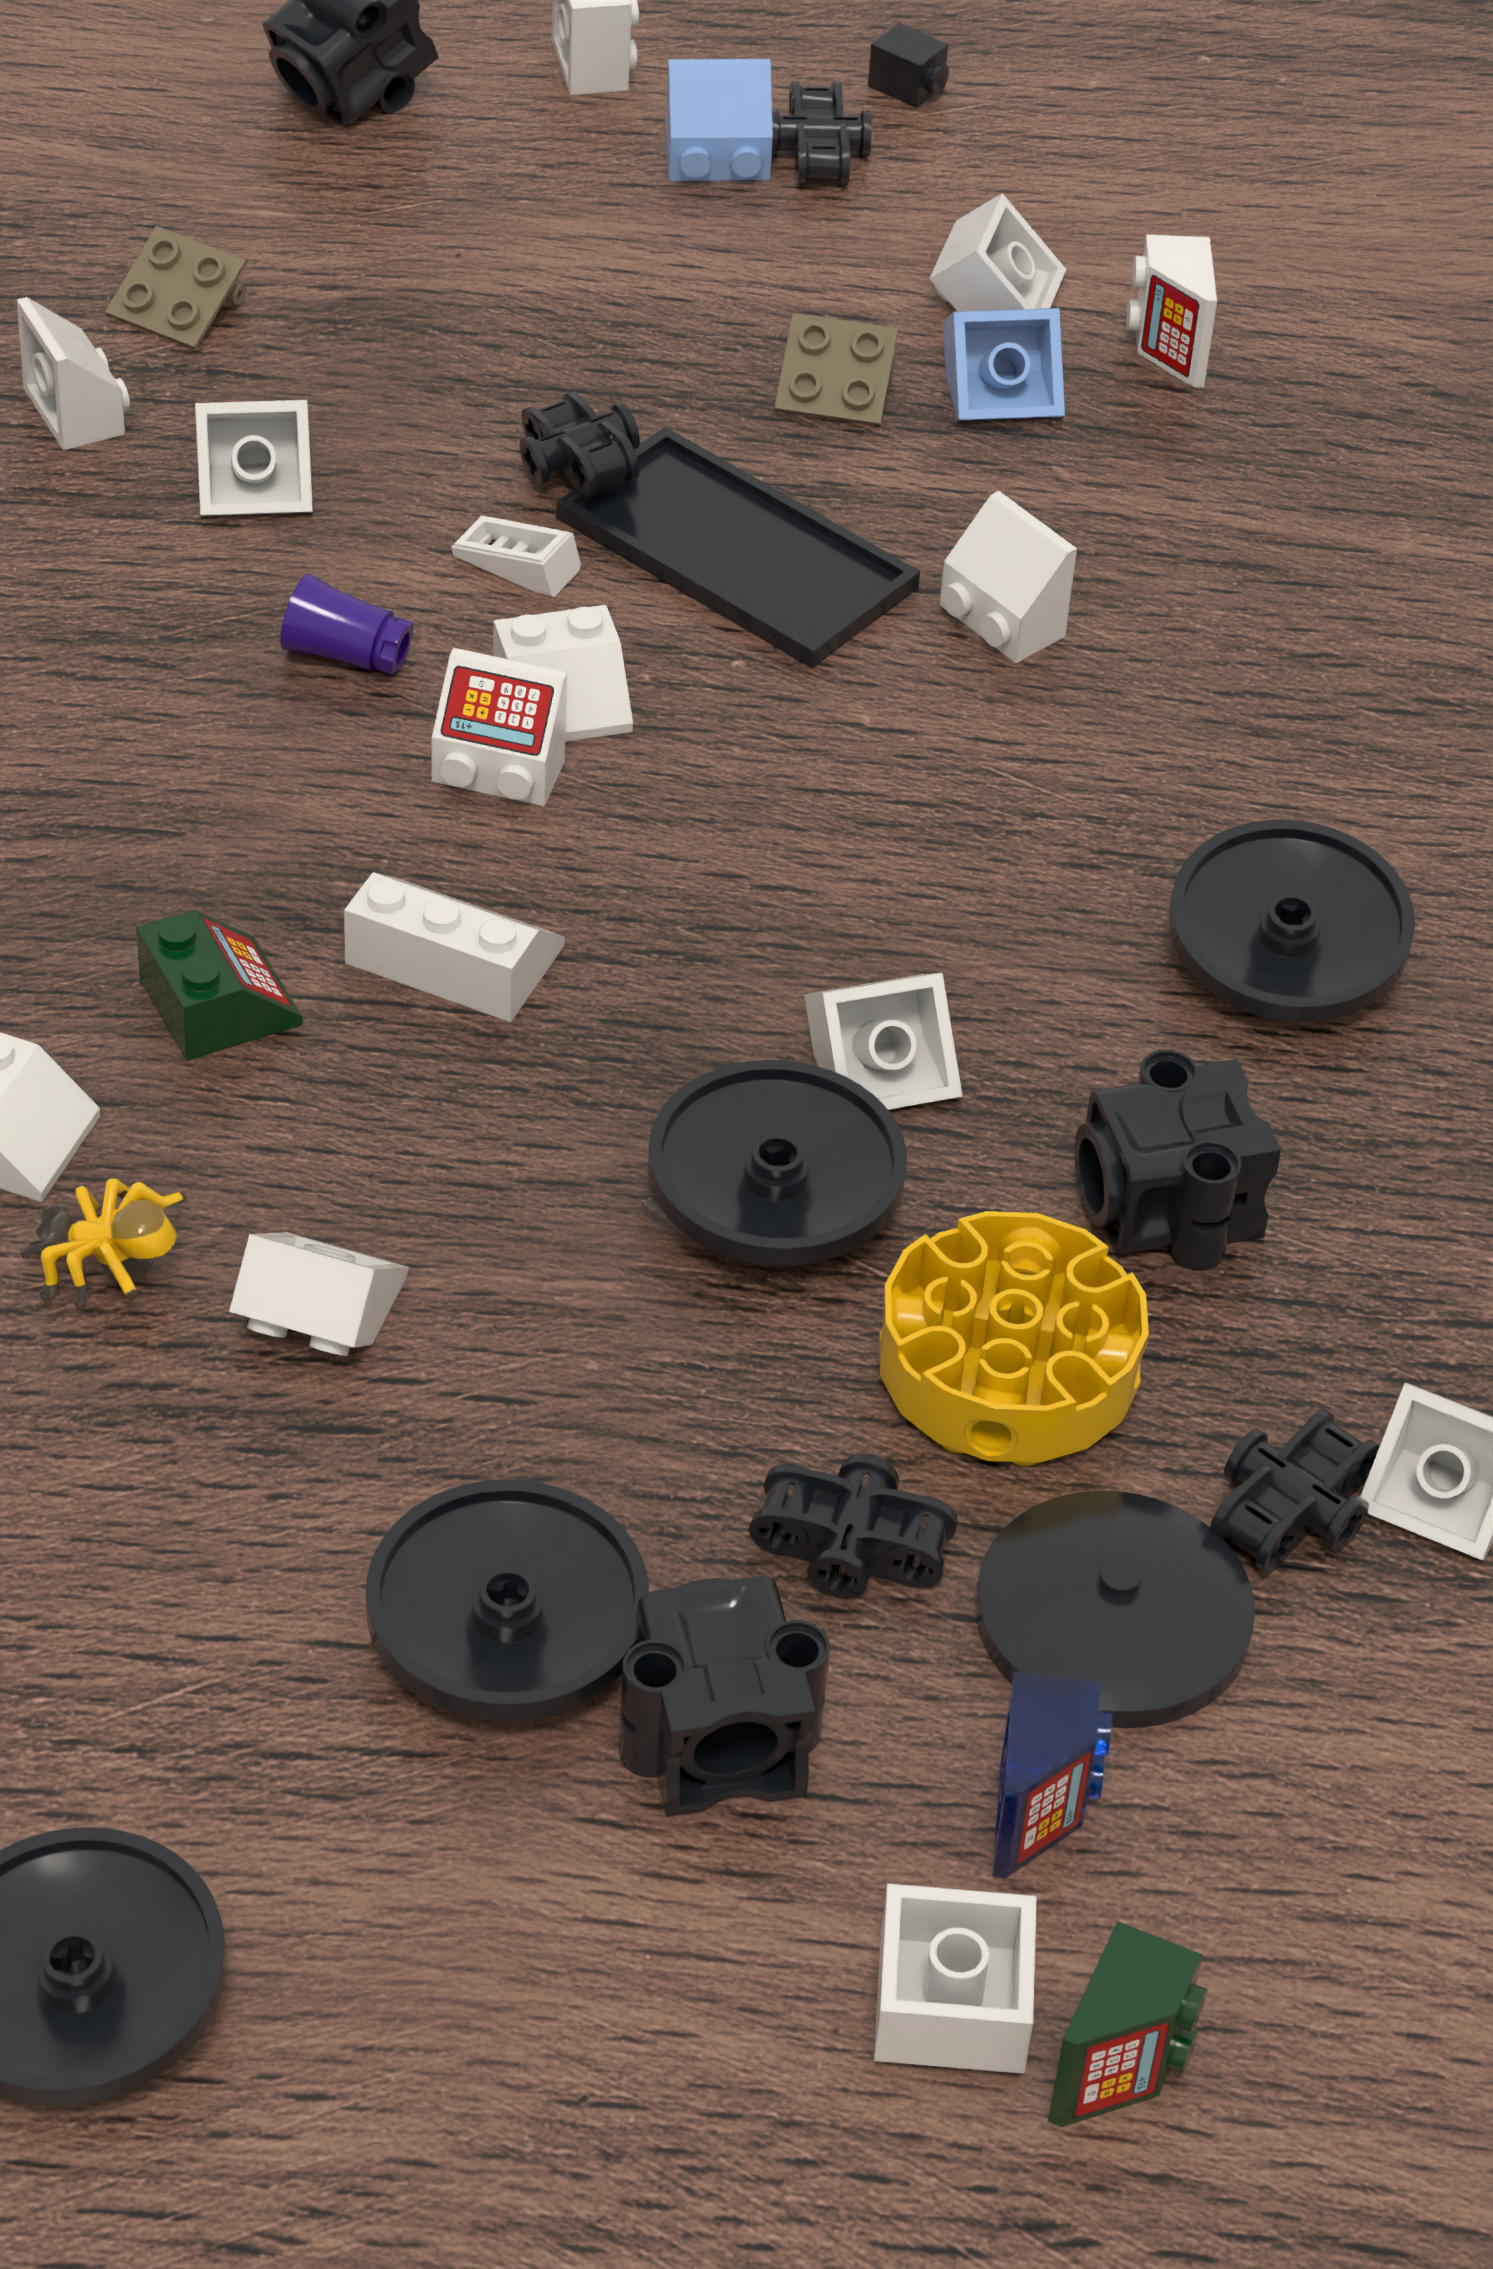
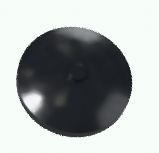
(1291, 920)
(777, 1162)
(1118, 1598)
(505, 1599)
(102, 1964)

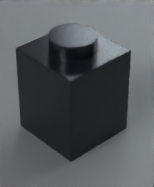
(908, 65)

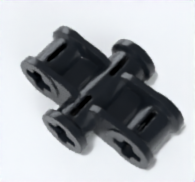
(820, 133)
(580, 444)
(1295, 1490)
(853, 1526)

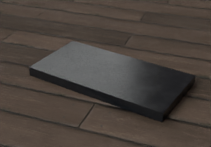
(742, 548)

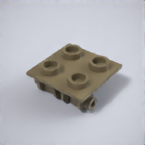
(178, 287)
(836, 369)

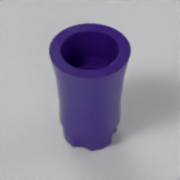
(344, 628)

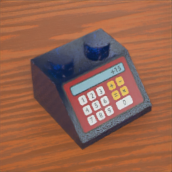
(1047, 1765)

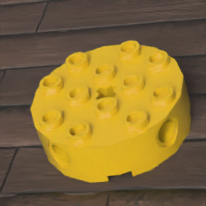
(1012, 1337)

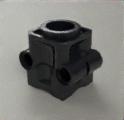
(349, 54)
(1177, 1160)
(722, 1694)

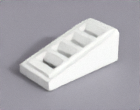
(522, 553)

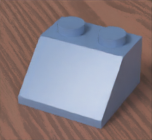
(718, 120)
(1004, 364)

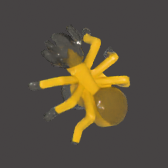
(120, 1239)

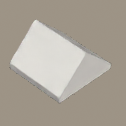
(1436, 1472)

